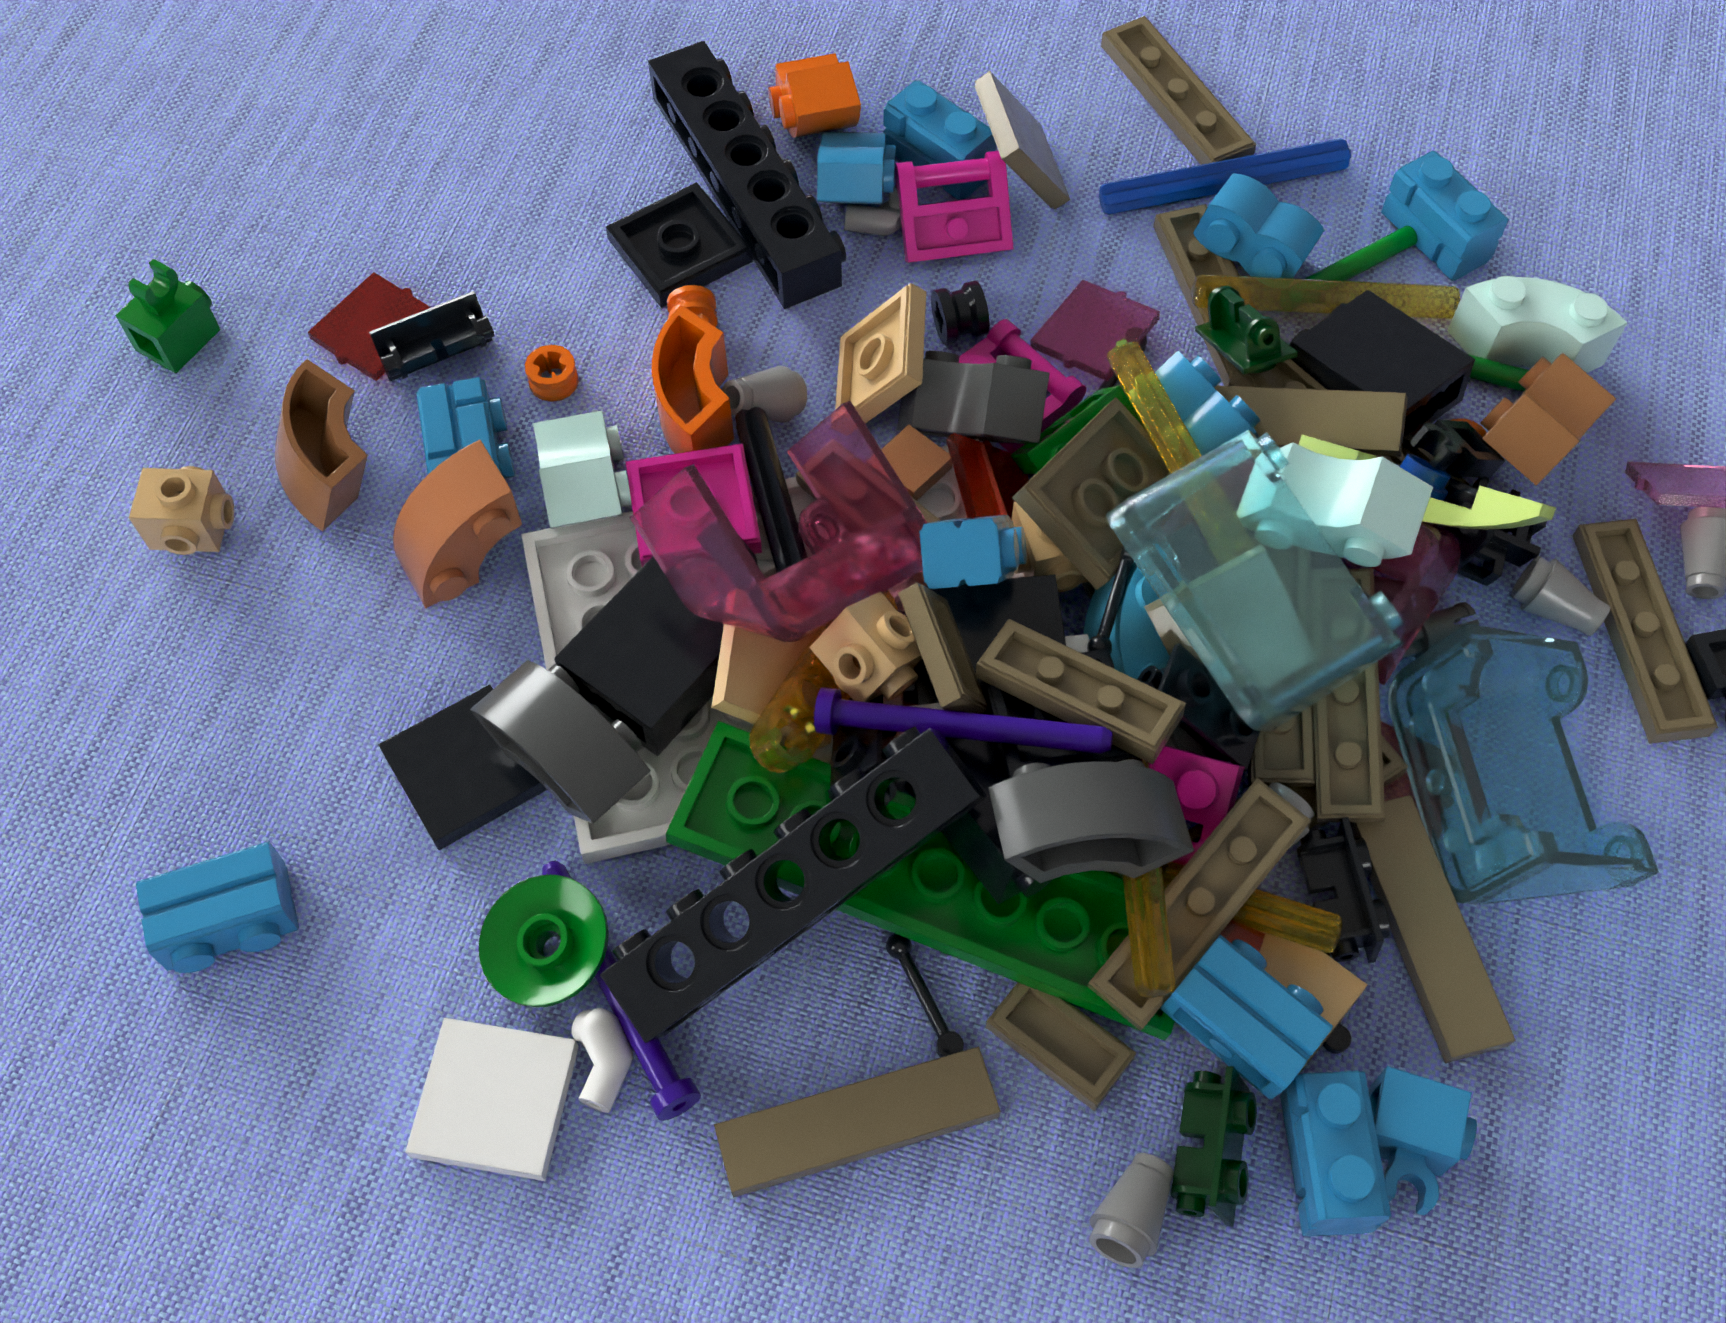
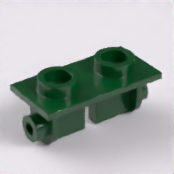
(1243, 333)
(1214, 1173)

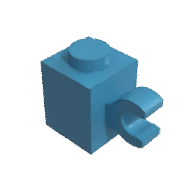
(1420, 1131)

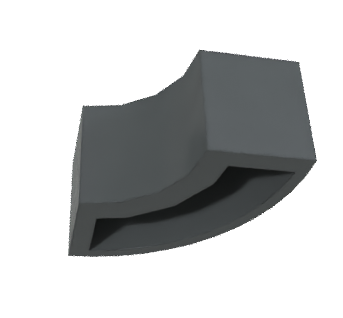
(977, 400)
(562, 739)
(1089, 819)

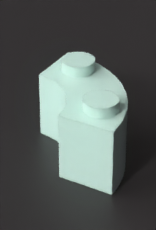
(1533, 318)
(579, 469)
(1360, 506)

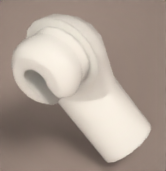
(609, 1052)

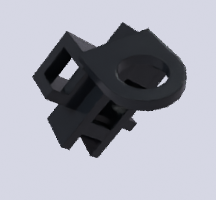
(1490, 545)

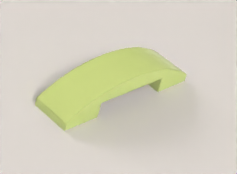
(1489, 511)

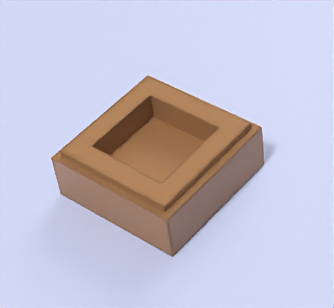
(917, 461)

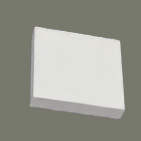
(493, 1099)

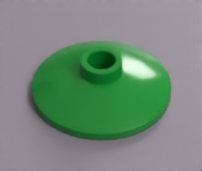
(522, 924)

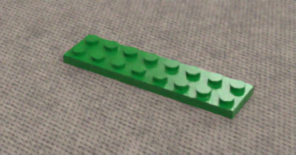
(930, 897)

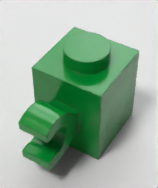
(168, 318)

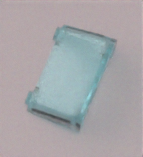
(1254, 581)
(1497, 771)

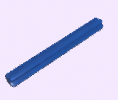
(1210, 178)

